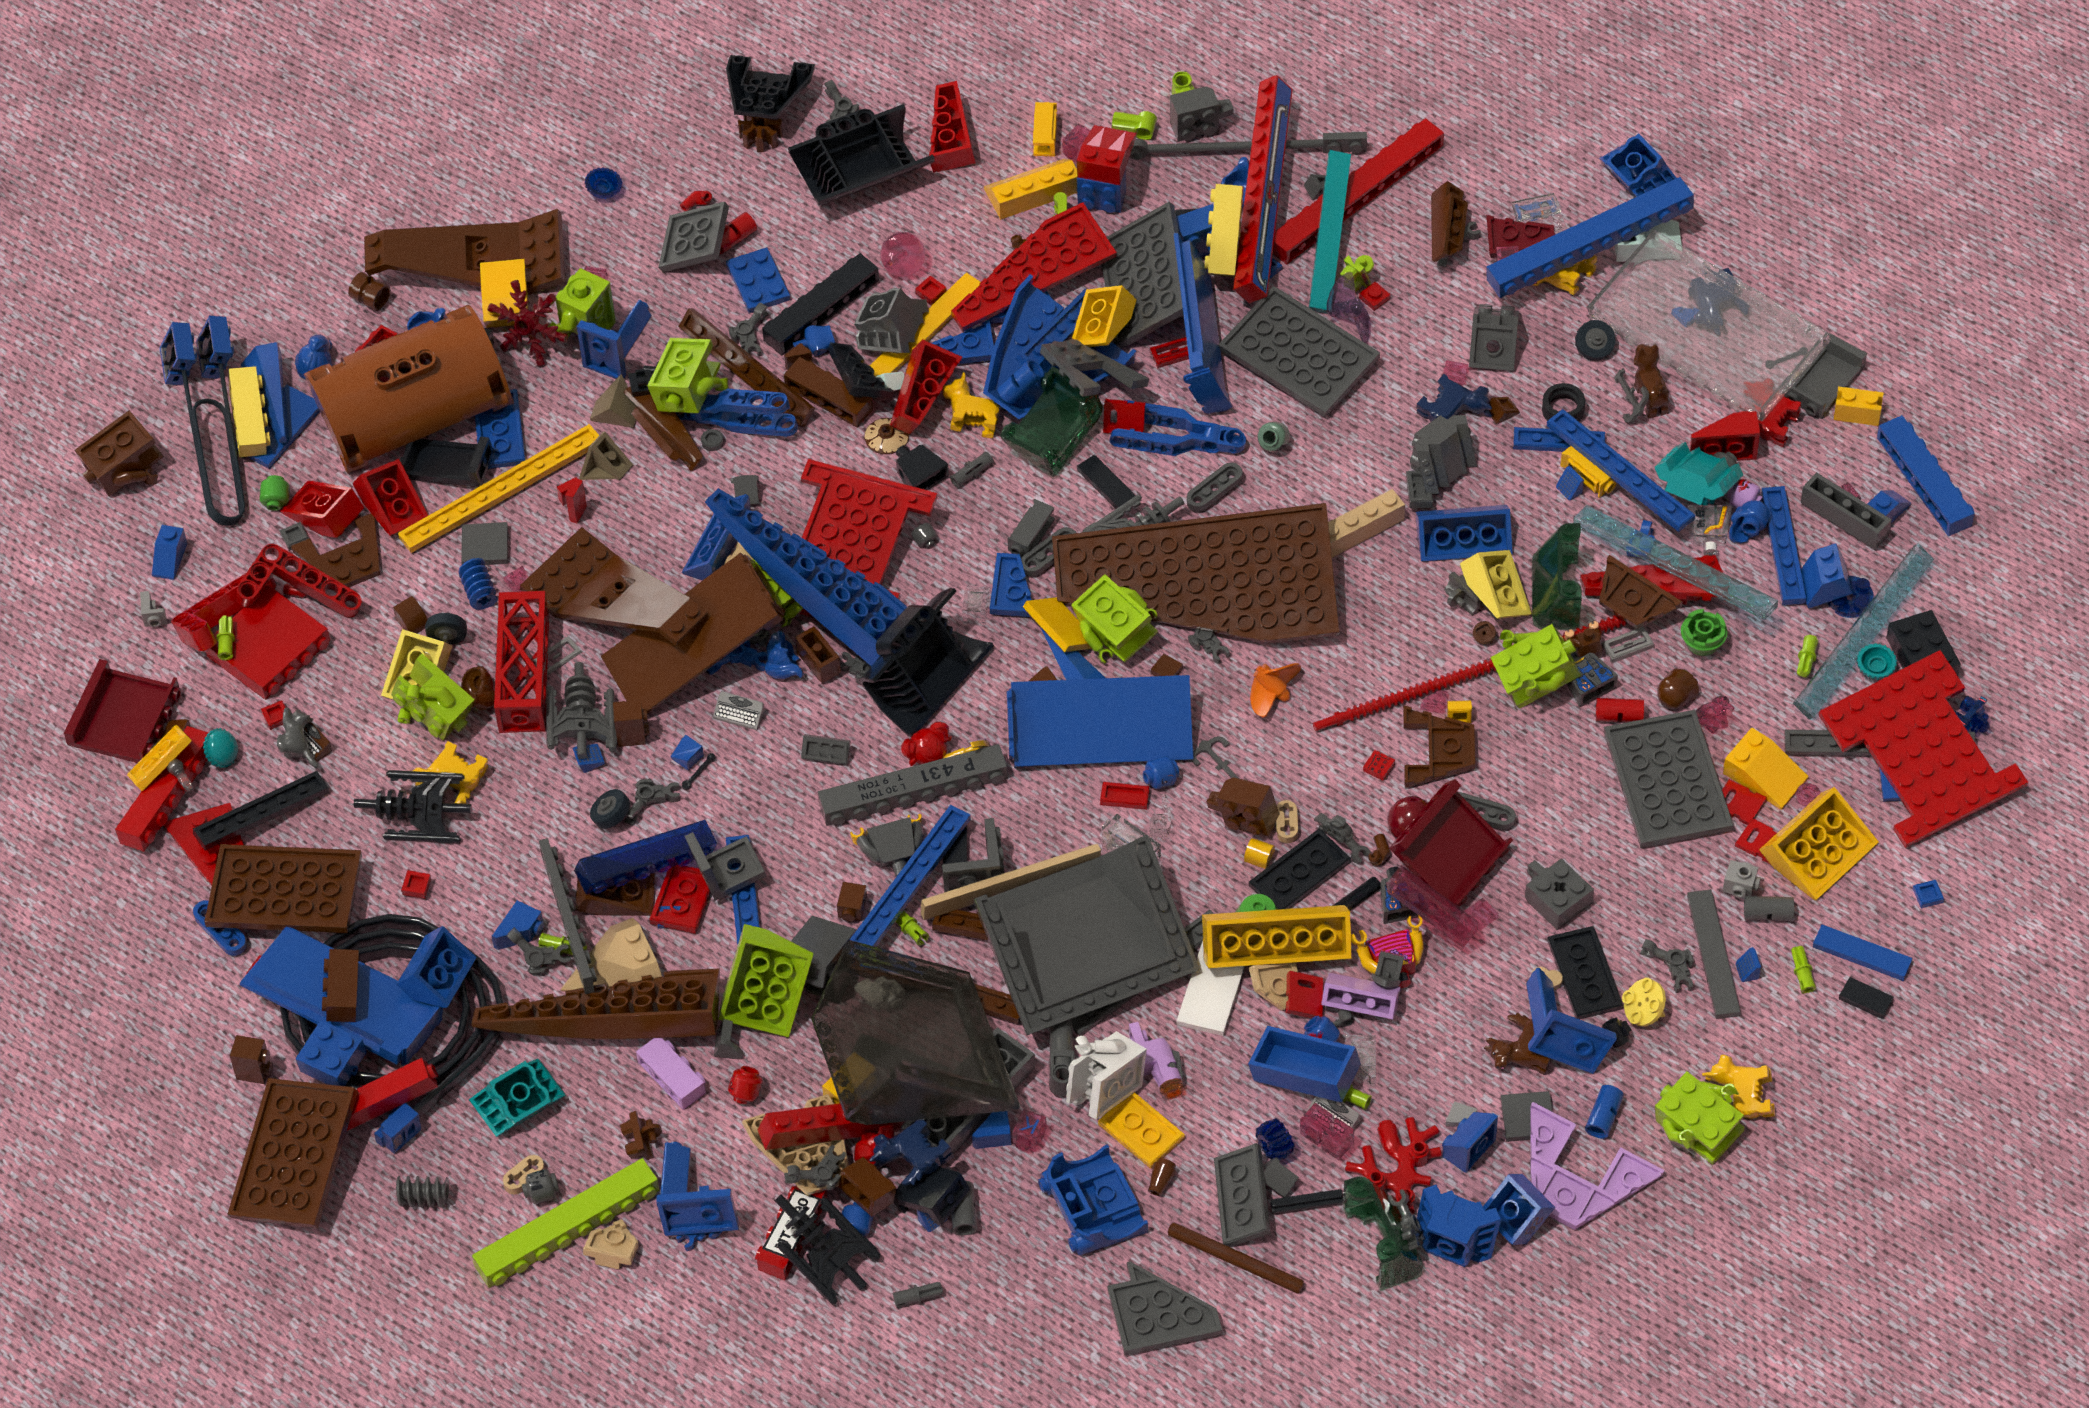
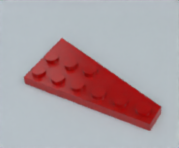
(1679, 588)

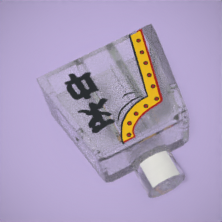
(1709, 527)

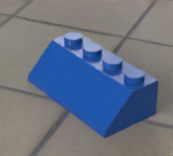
(1463, 532)

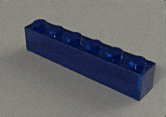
(642, 858)

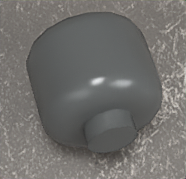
(924, 535)

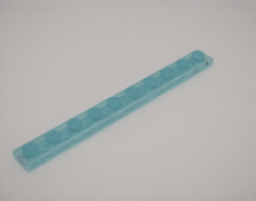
(1676, 562)
(1863, 631)

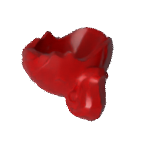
(927, 744)

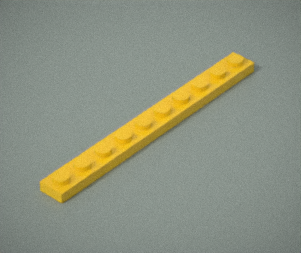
(498, 489)

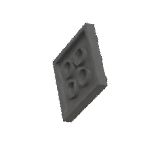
(693, 237)

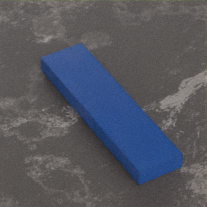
(1542, 439)
(1862, 952)

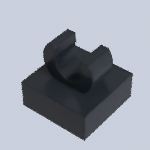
(639, 381)

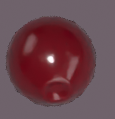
(1403, 813)

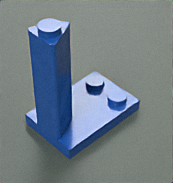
(606, 349)
(1562, 1035)
(691, 1211)

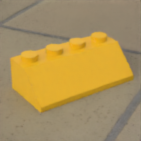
(1032, 188)

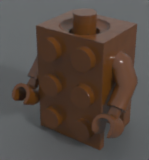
(120, 455)

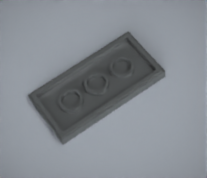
(1242, 1195)

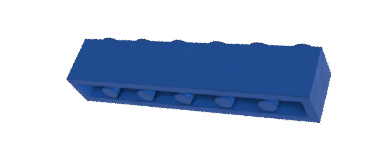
(1925, 475)

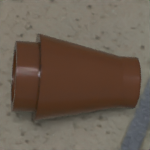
(1161, 1175)

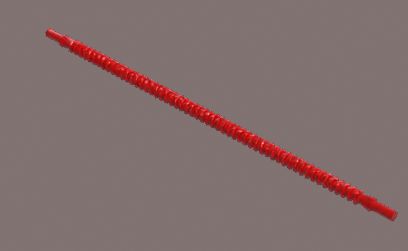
(1341, 717)

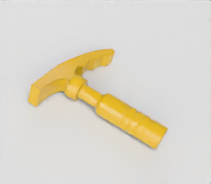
(975, 745)

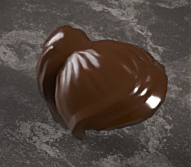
(480, 686)

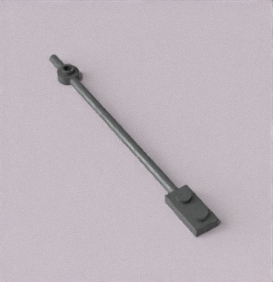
(1342, 142)

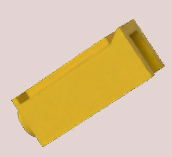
(1044, 129)
(1593, 476)

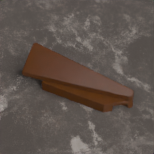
(1447, 221)
(665, 430)

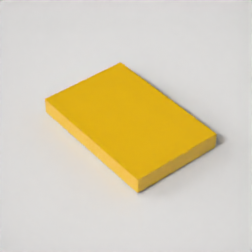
(1057, 623)
(158, 757)
(1141, 1129)

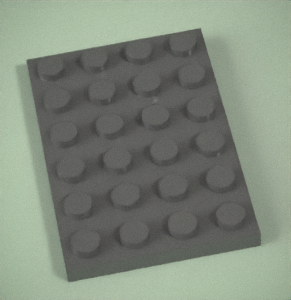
(1148, 271)
(1299, 351)
(1668, 778)

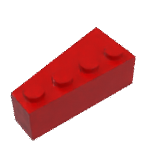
(950, 132)
(923, 381)

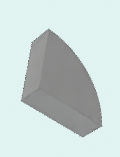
(1457, 1113)

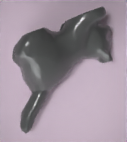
(293, 741)

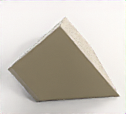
(614, 406)
(604, 460)

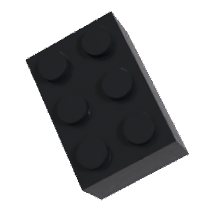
(1918, 638)

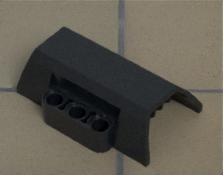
(858, 158)
(920, 664)

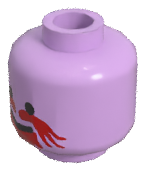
(1743, 492)

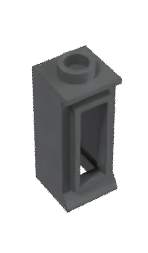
(1031, 528)

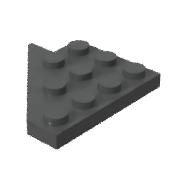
(1158, 1314)

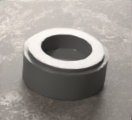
(712, 440)

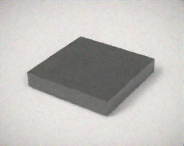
(485, 542)
(1517, 1113)

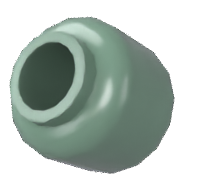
(1270, 441)

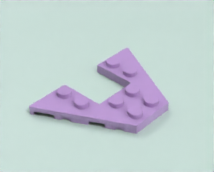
(1574, 1197)

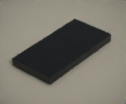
(1300, 870)
(1585, 972)

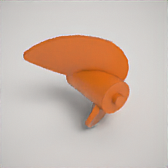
(1271, 685)

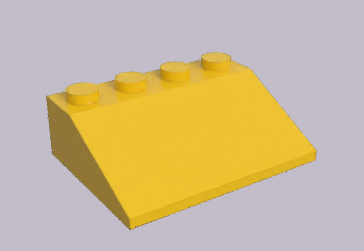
(1819, 844)

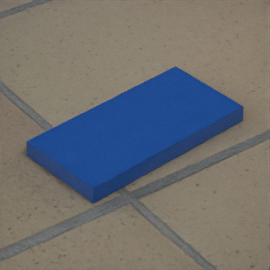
(299, 413)
(504, 432)

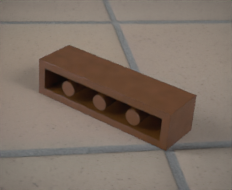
(827, 392)

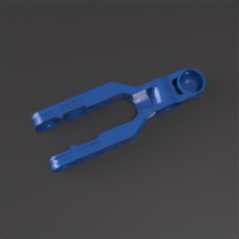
(722, 411)
(1201, 436)

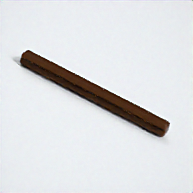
(1235, 1257)

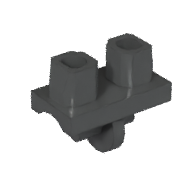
(1461, 594)

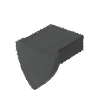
(746, 485)
(1388, 969)
(723, 1046)
(1278, 1177)

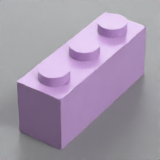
(1360, 996)
(671, 1072)

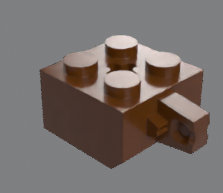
(1245, 806)

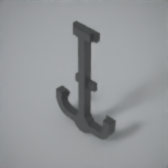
(1638, 407)
(1205, 746)

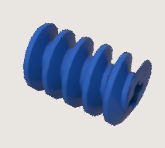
(477, 584)

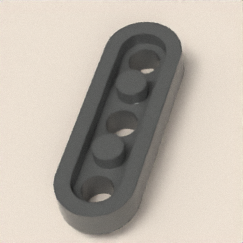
(1217, 480)
(1038, 556)
(1493, 811)

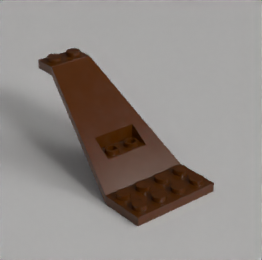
(457, 251)
(587, 573)

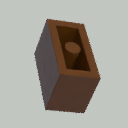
(818, 654)
(630, 723)
(251, 1059)
(867, 1186)

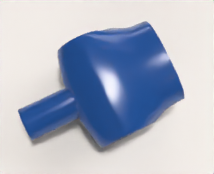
(817, 339)

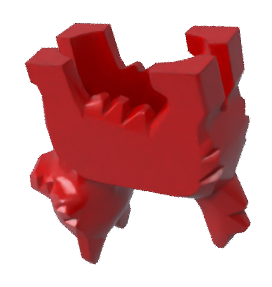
(1773, 427)

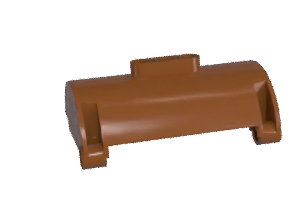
(380, 417)

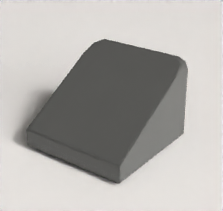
(1315, 185)

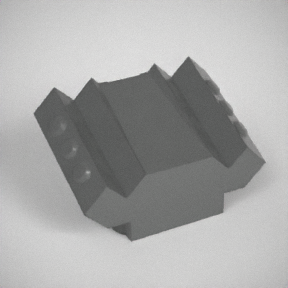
(889, 321)
(1443, 451)

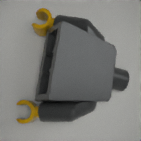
(891, 842)

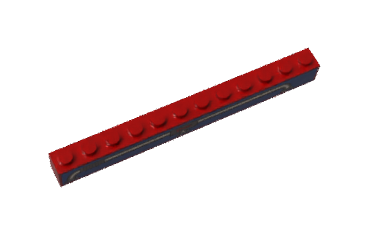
(1263, 189)

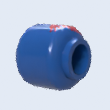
(1322, 1028)

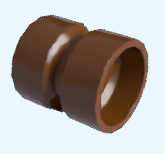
(370, 291)

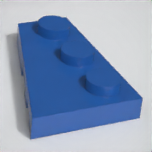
(972, 345)
(1009, 586)

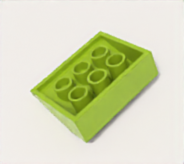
(765, 982)

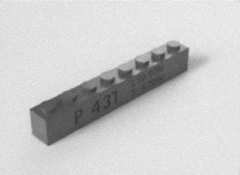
(912, 785)

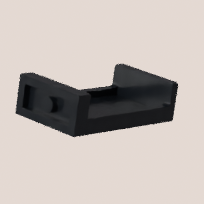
(448, 461)

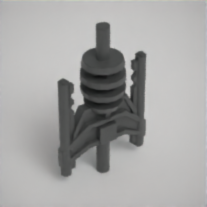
(1154, 516)
(579, 716)

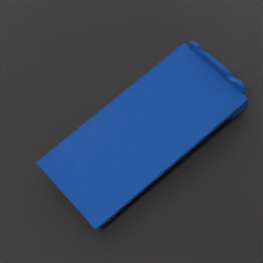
(1201, 330)
(1099, 720)
(385, 1015)

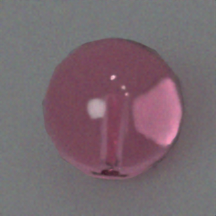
(902, 254)

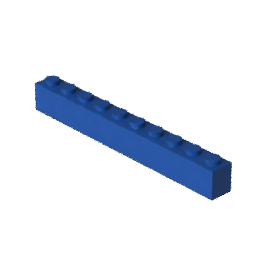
(1590, 237)

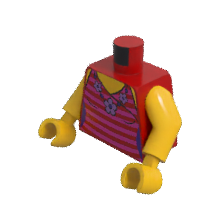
(1401, 942)

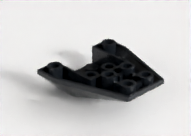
(762, 92)

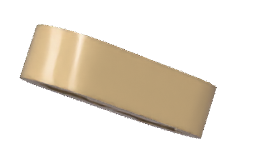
(1292, 821)
(520, 1172)

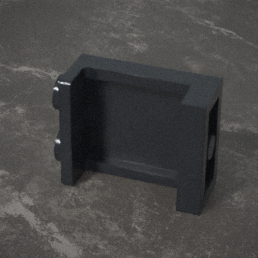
(933, 1194)

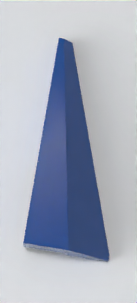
(269, 365)
(1072, 663)

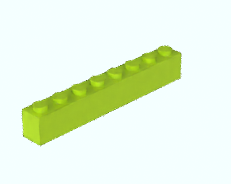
(565, 1223)

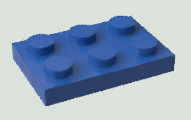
(757, 279)

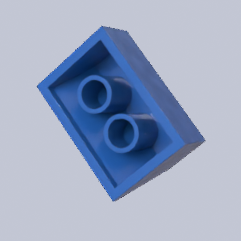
(436, 969)

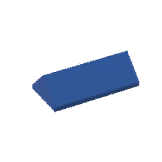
(712, 548)

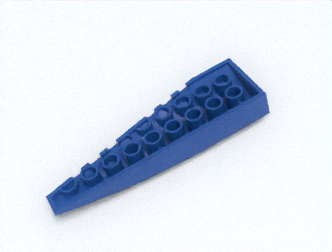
(826, 589)

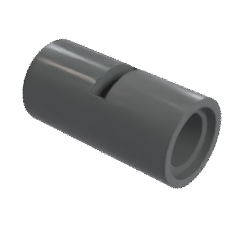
(1768, 908)
(964, 1215)

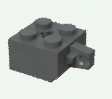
(1197, 113)
(1557, 892)

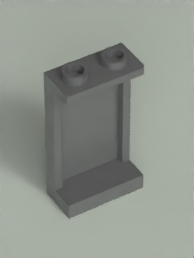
(1832, 368)
(826, 943)

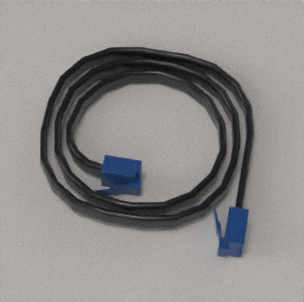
(405, 1121)

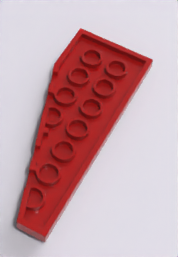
(1052, 255)

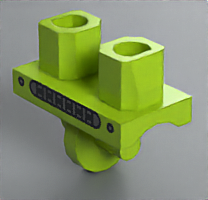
(1363, 265)

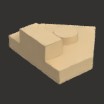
(1271, 982)
(611, 1245)

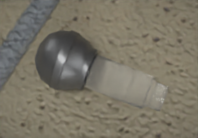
(175, 767)

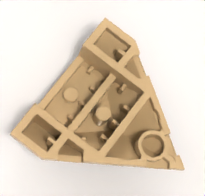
(619, 956)

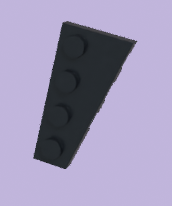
(856, 375)

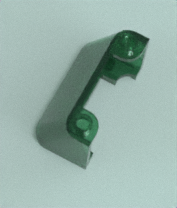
(1053, 424)
(1556, 599)
(1370, 1205)

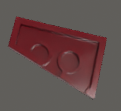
(1513, 233)

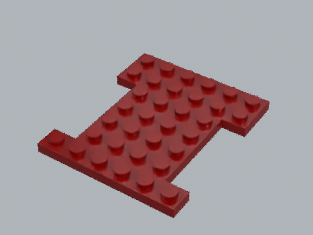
(860, 517)
(1921, 746)

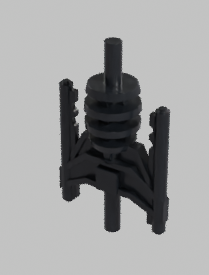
(424, 806)
(829, 1250)

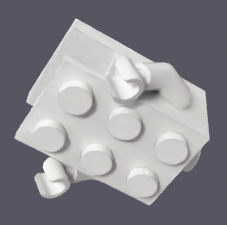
(1105, 1072)

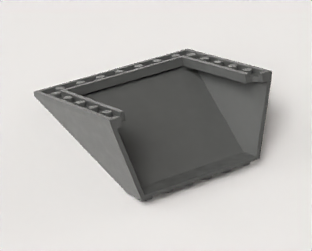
(1087, 936)

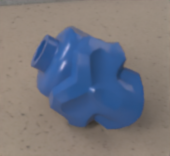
(1748, 521)

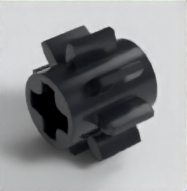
(1620, 1028)

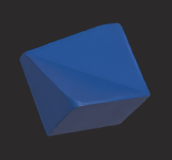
(687, 752)

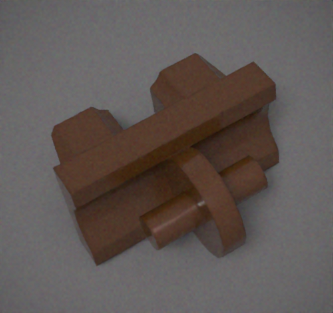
(644, 1133)

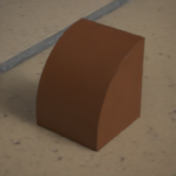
(410, 615)

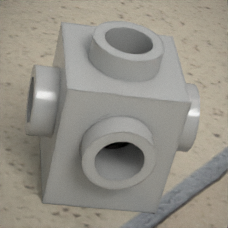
(1741, 879)

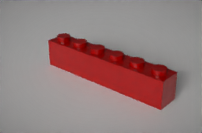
(161, 796)
(811, 1126)

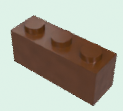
(340, 985)

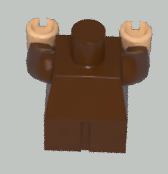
(1587, 641)

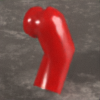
(696, 198)
(292, 591)

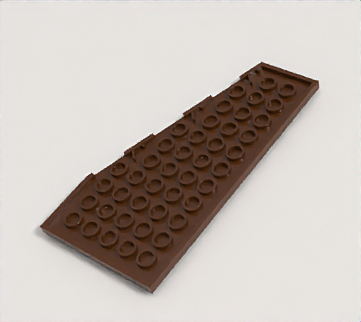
(1225, 574)

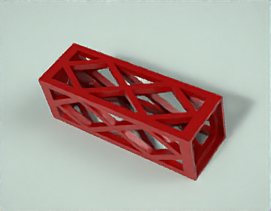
(520, 713)

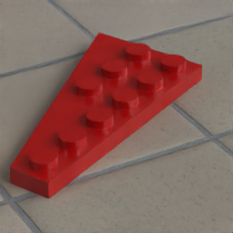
(182, 832)

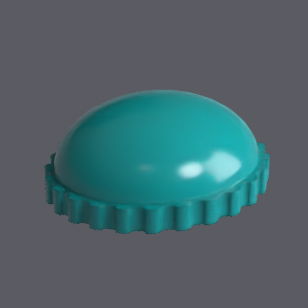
(1876, 661)
(220, 748)

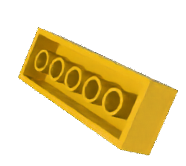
(1276, 936)

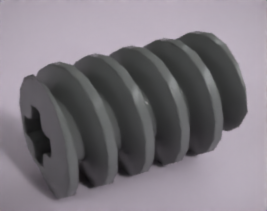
(422, 1192)

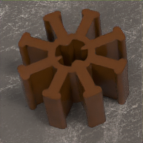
(760, 130)

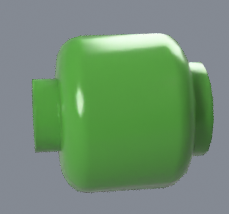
(274, 492)

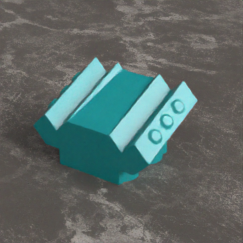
(1697, 474)
(516, 1096)

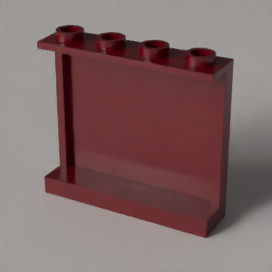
(121, 713)
(1450, 845)

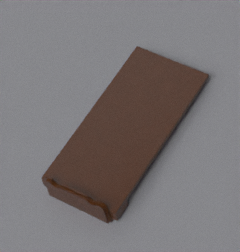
(737, 607)

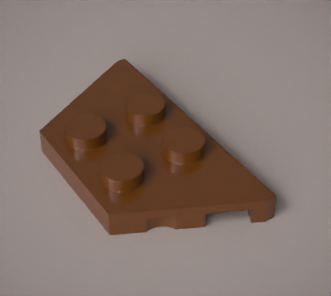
(1634, 596)

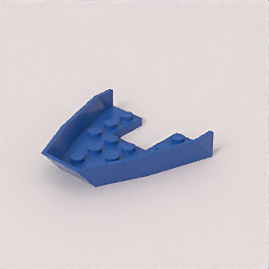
(1025, 319)

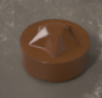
(1484, 633)

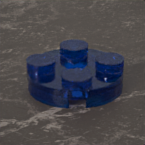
(1853, 608)

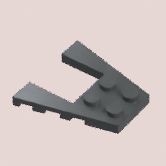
(1074, 357)

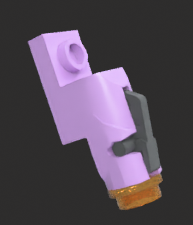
(1160, 1062)

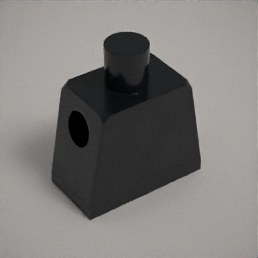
(920, 467)

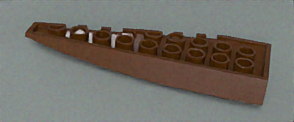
(660, 1007)

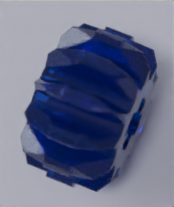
(1274, 1139)

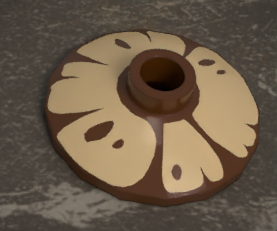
(884, 442)

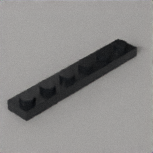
(260, 810)

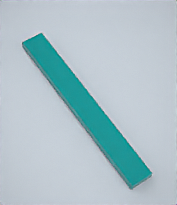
(1329, 229)

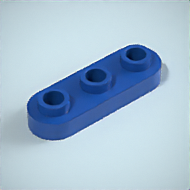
(226, 937)

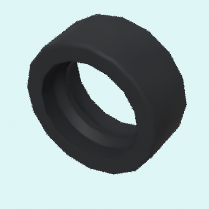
(1563, 390)

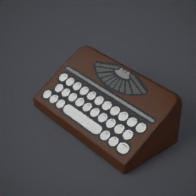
(317, 742)

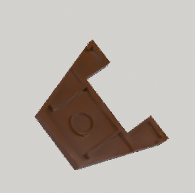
(350, 562)
(1449, 744)

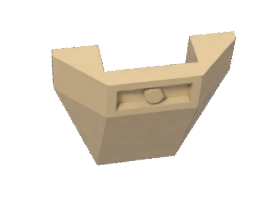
(802, 1156)

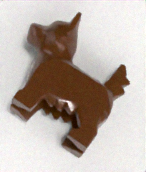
(1650, 377)
(1517, 1052)

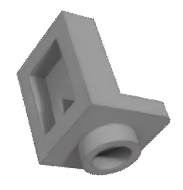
(150, 614)

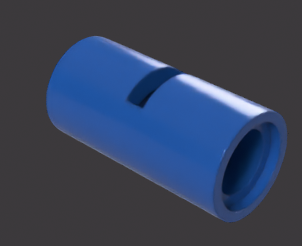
(1021, 381)
(1604, 1111)

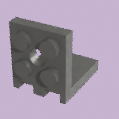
(1494, 325)
(716, 866)
(965, 873)

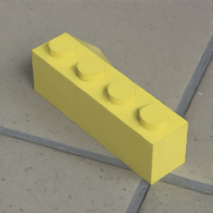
(1225, 229)
(247, 411)

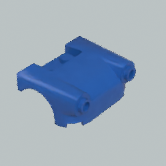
(1093, 1201)

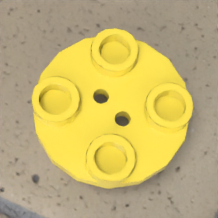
(1652, 998)

